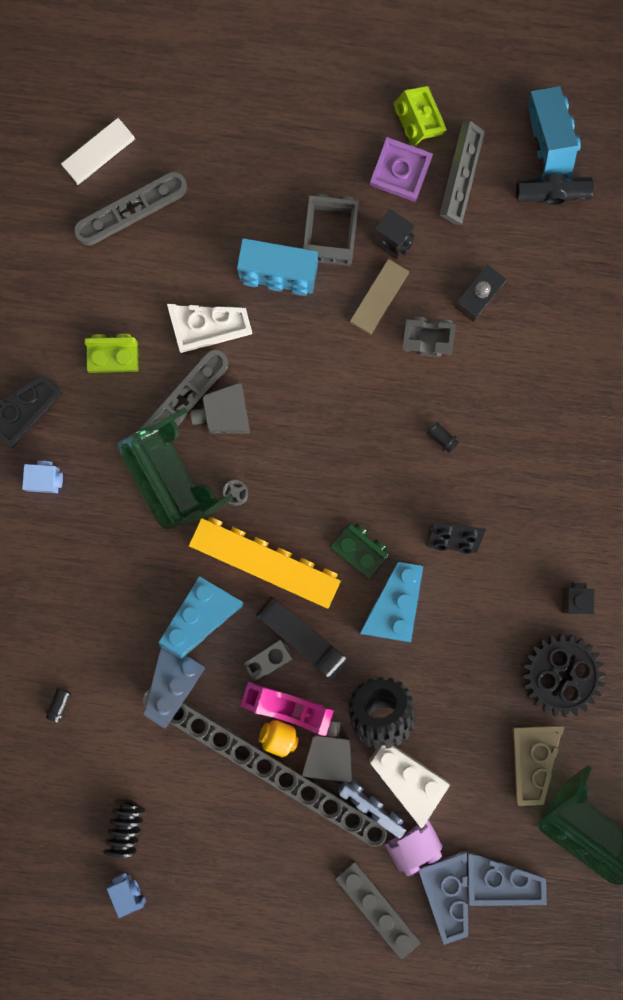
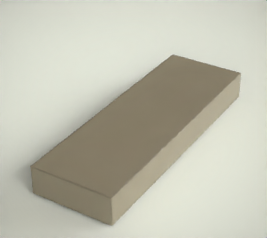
(379, 297)

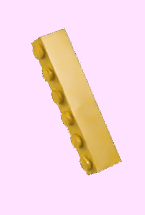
(265, 563)

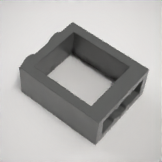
(342, 205)

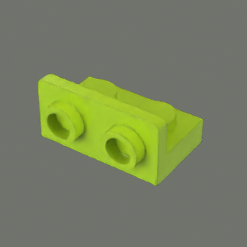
(419, 115)
(112, 354)

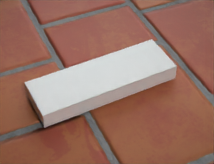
(98, 151)

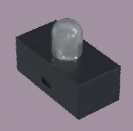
(480, 293)

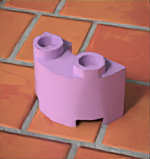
(414, 848)

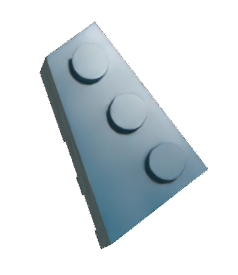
(396, 605)
(198, 617)

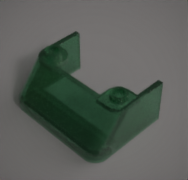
(164, 477)
(584, 829)

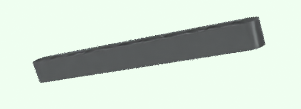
(272, 776)

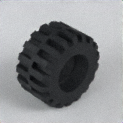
(379, 695)

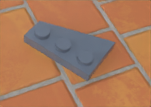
(170, 686)
(391, 821)
(502, 884)
(447, 893)

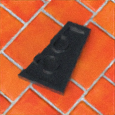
(25, 408)

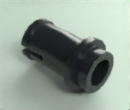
(443, 437)
(58, 706)

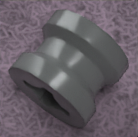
(235, 487)

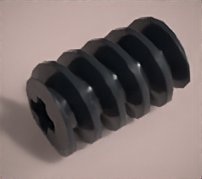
(125, 830)

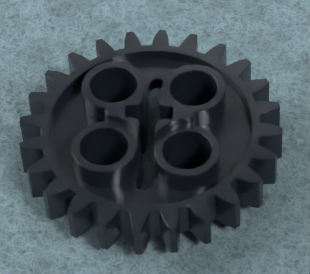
(583, 686)

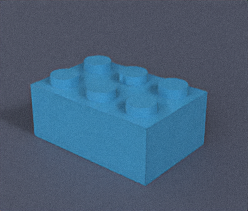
(277, 267)

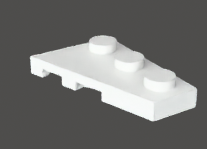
(206, 326)

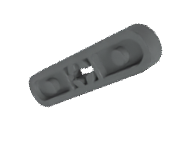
(108, 220)
(199, 381)

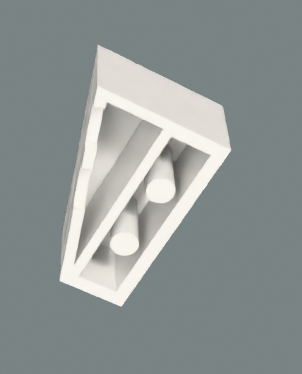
(410, 781)

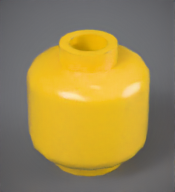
(278, 738)

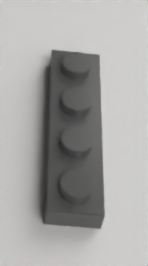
(462, 172)
(377, 910)

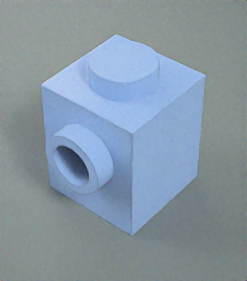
(42, 477)

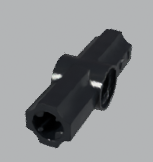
(554, 189)

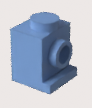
(125, 895)

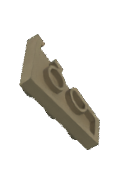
(533, 761)

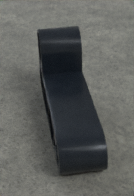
(302, 637)

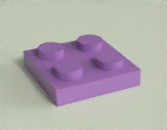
(401, 169)

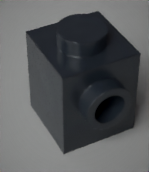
(578, 599)

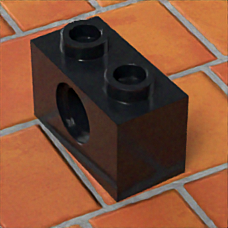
(394, 234)

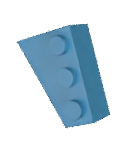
(554, 131)

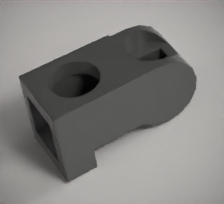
(269, 660)

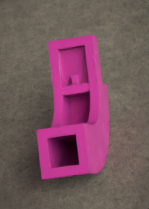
(287, 707)

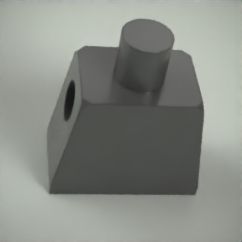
(223, 411)
(329, 756)

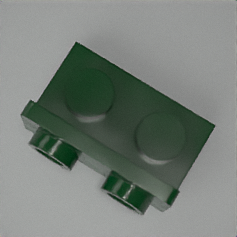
(360, 550)

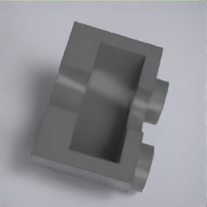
(429, 338)

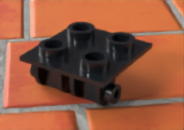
(455, 537)

